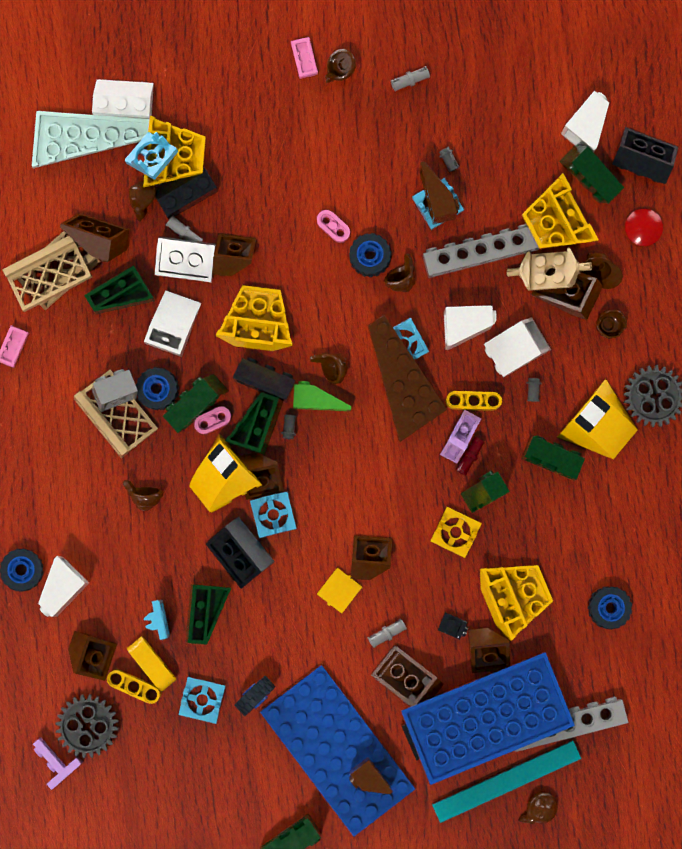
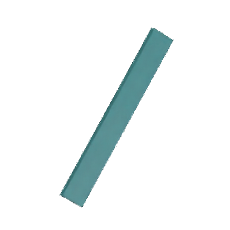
(506, 781)

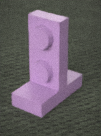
(460, 436)
(55, 763)

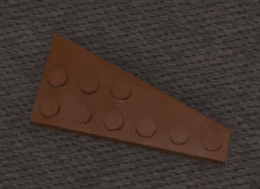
(406, 387)

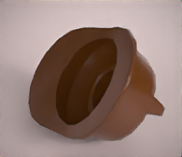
(604, 270)

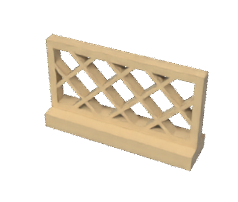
(39, 259)
(90, 261)
(106, 428)

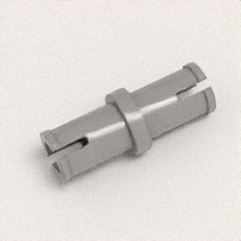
(410, 78)
(182, 230)
(387, 633)

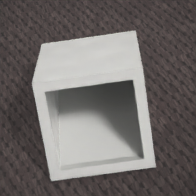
(587, 122)
(466, 323)
(516, 347)
(61, 587)

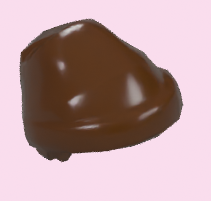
(340, 65)
(141, 198)
(402, 278)
(333, 366)
(143, 497)
(540, 809)

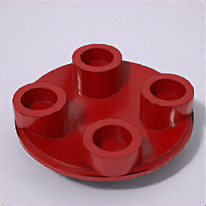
(643, 227)

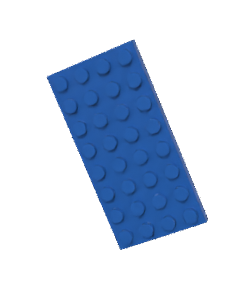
(487, 718)
(331, 740)

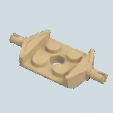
(535, 266)

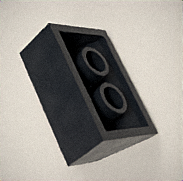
(645, 156)
(184, 193)
(264, 379)
(239, 552)

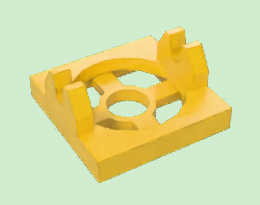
(460, 550)

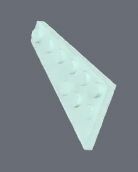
(75, 135)

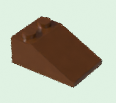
(439, 198)
(97, 236)
(575, 300)
(406, 678)

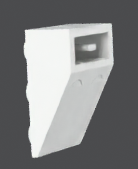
(172, 323)

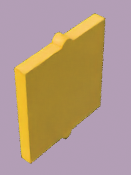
(339, 590)

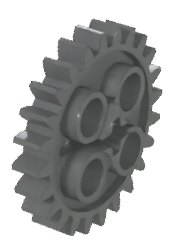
(636, 398)
(100, 714)

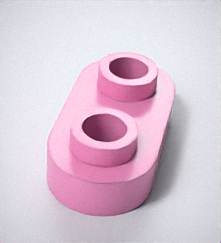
(333, 226)
(212, 419)

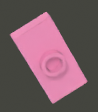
(304, 57)
(13, 346)

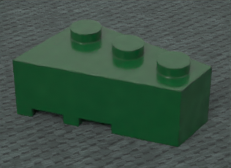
(592, 173)
(120, 292)
(194, 402)
(257, 425)
(553, 457)
(486, 491)
(203, 611)
(297, 836)

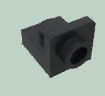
(453, 626)

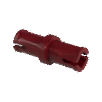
(470, 456)

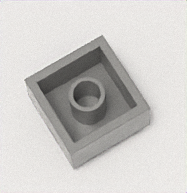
(114, 390)

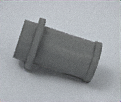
(449, 159)
(533, 389)
(289, 427)

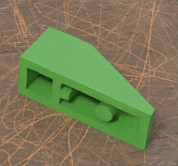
(313, 398)

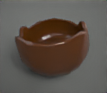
(611, 323)

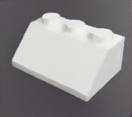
(123, 99)

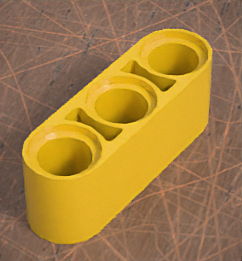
(482, 397)
(151, 664)
(127, 678)

